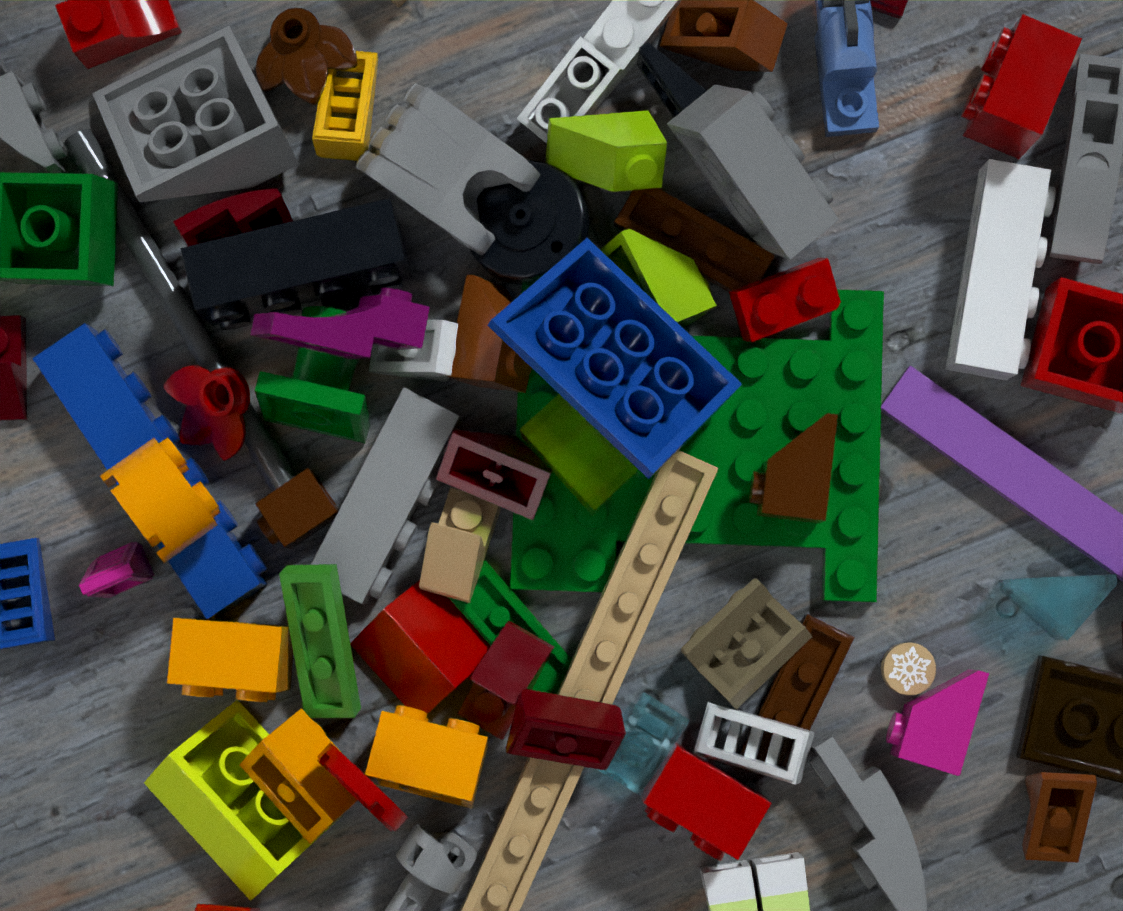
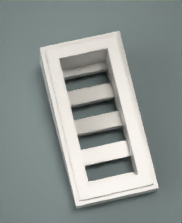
(798, 756)

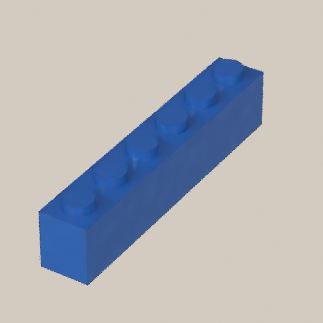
(116, 423)

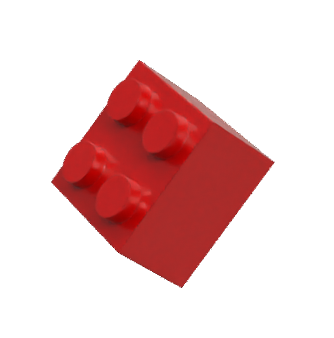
(1021, 86)
(1078, 345)
(705, 802)

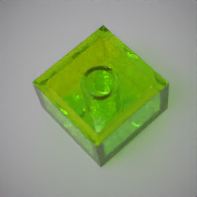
(578, 454)

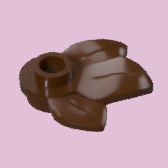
(304, 60)

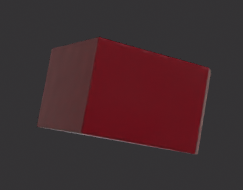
(495, 470)

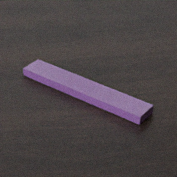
(1008, 468)

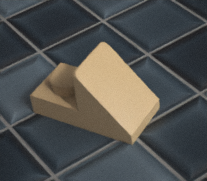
(458, 545)

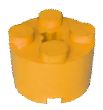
(161, 498)

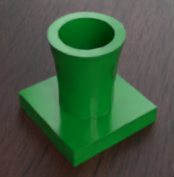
(317, 393)

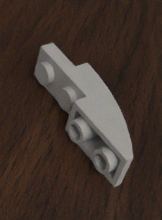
(23, 126)
(1090, 161)
(888, 849)

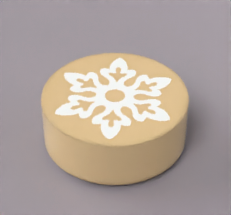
(908, 668)

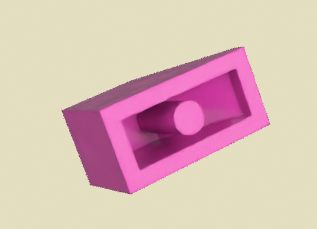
(939, 723)

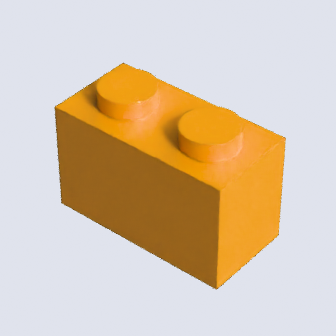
(294, 780)

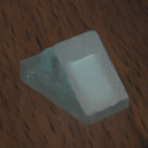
(648, 739)

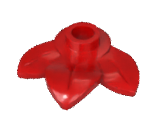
(209, 412)

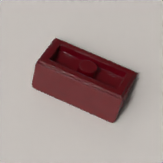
(565, 729)

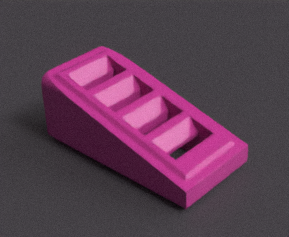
(117, 572)

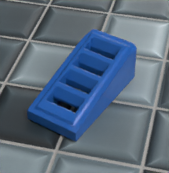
(40, 607)

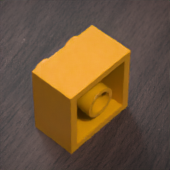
(230, 656)
(427, 757)

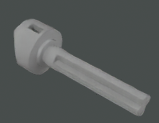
(430, 867)

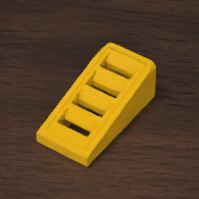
(346, 136)

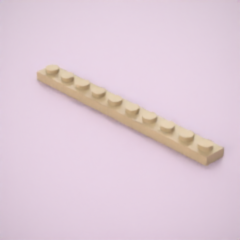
(594, 676)

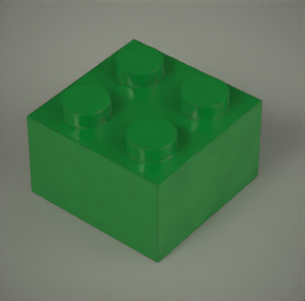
(57, 229)

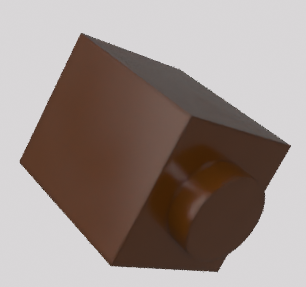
(296, 510)

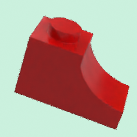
(114, 28)

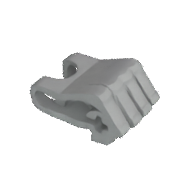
(442, 163)

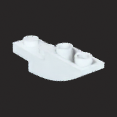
(596, 62)

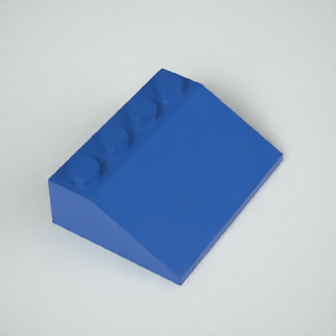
(616, 357)

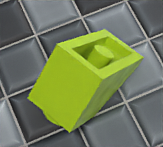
(609, 150)
(662, 274)

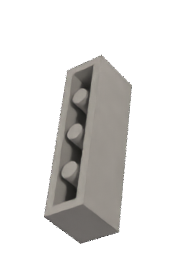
(386, 495)

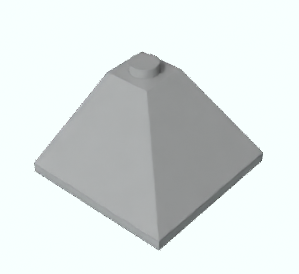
(194, 123)

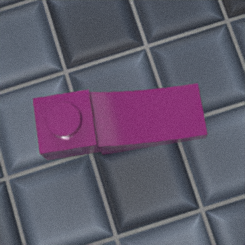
(379, 320)

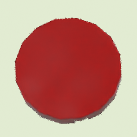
(362, 788)

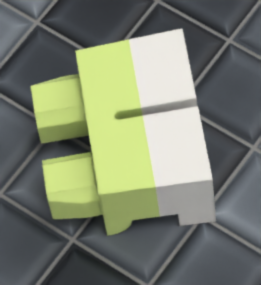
(778, 879)

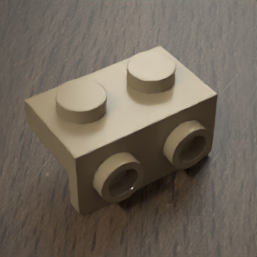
(745, 643)

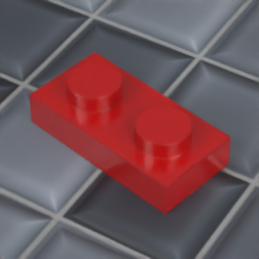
(785, 299)

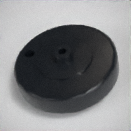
(532, 226)

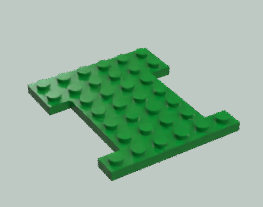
(781, 395)

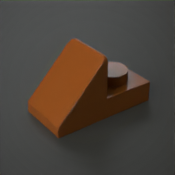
(1057, 815)

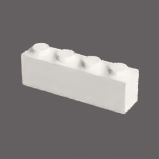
(1000, 270)

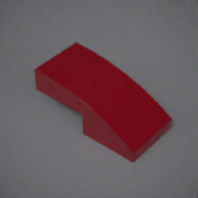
(233, 216)

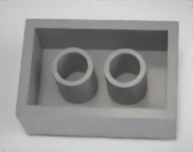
(754, 169)

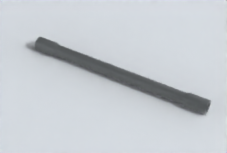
(263, 449)

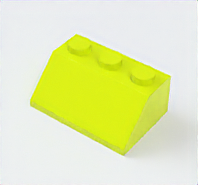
(224, 805)

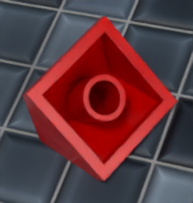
(421, 647)

